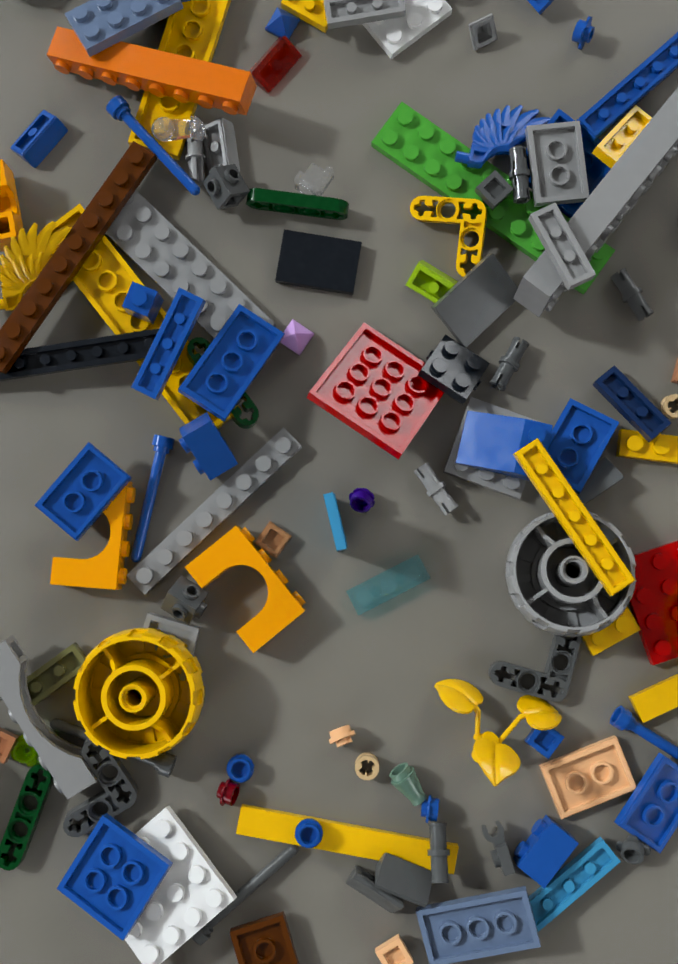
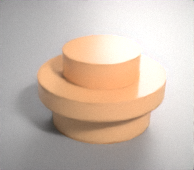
(341, 736)

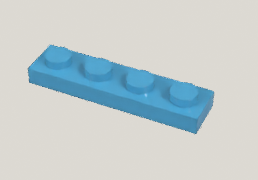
(572, 882)

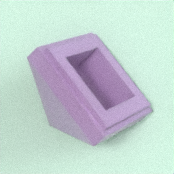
(296, 337)

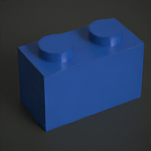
(207, 446)
(544, 850)

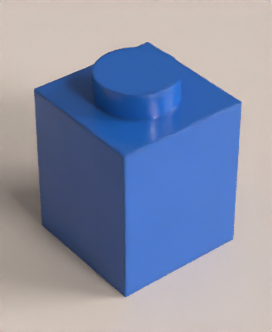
(142, 302)

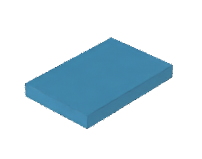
(335, 521)

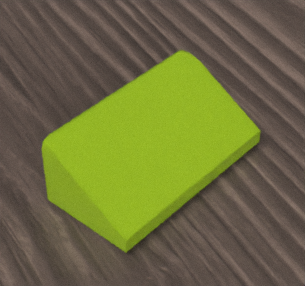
(430, 281)

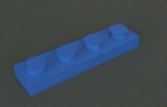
(168, 344)

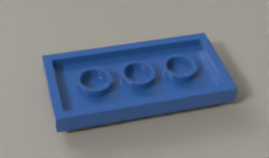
(231, 362)

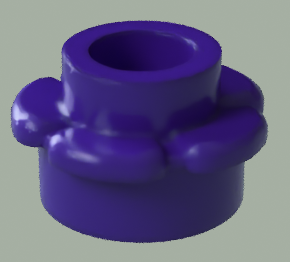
(361, 500)

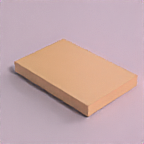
(588, 777)

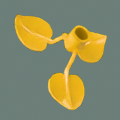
(495, 758)

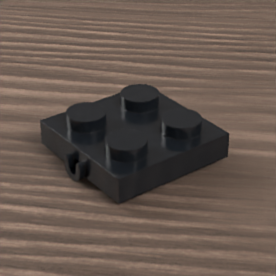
(453, 369)

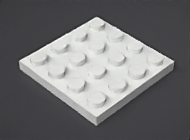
(186, 897)

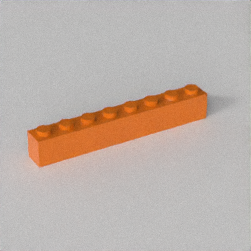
(156, 72)

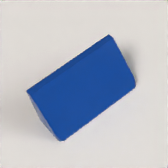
(39, 138)

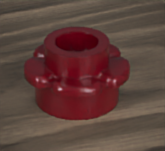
(228, 792)

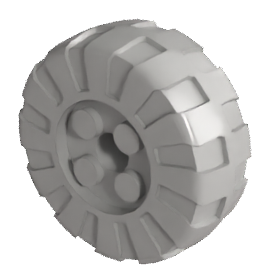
(549, 596)

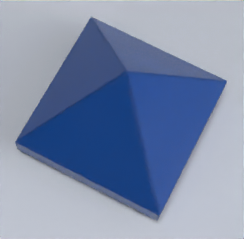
(282, 23)

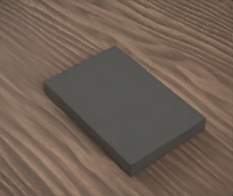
(476, 300)

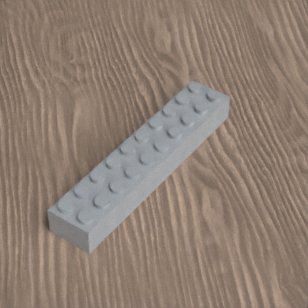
(607, 204)

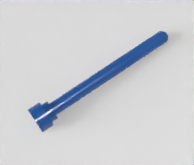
(120, 110)
(162, 447)
(624, 720)

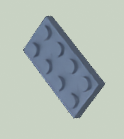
(111, 21)
(478, 926)

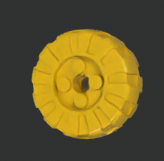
(116, 715)

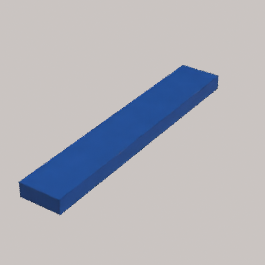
(630, 90)

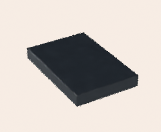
(318, 262)

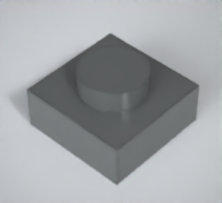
(493, 189)

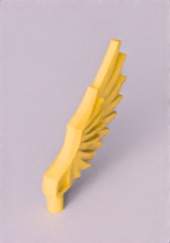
(26, 261)

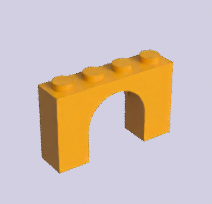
(107, 567)
(281, 604)

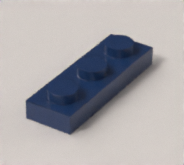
(631, 403)

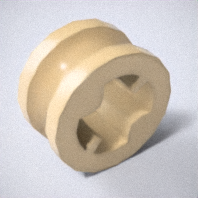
(664, 406)
(375, 767)

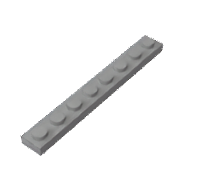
(214, 511)

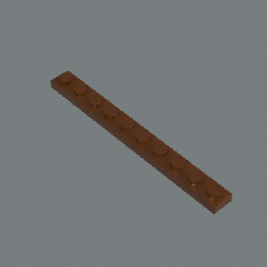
(73, 253)

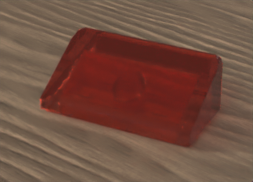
(275, 64)

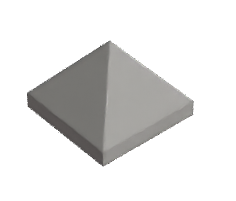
(482, 31)

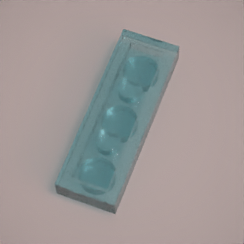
(388, 584)

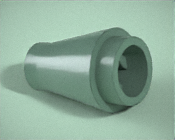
(406, 781)

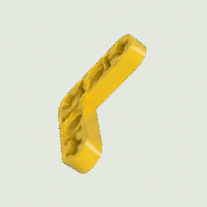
(466, 224)

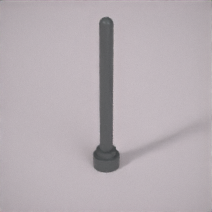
(163, 763)
(247, 889)

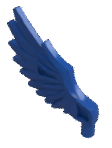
(498, 134)

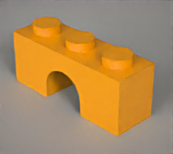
(9, 207)

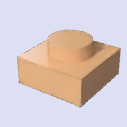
(394, 952)

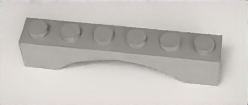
(55, 754)

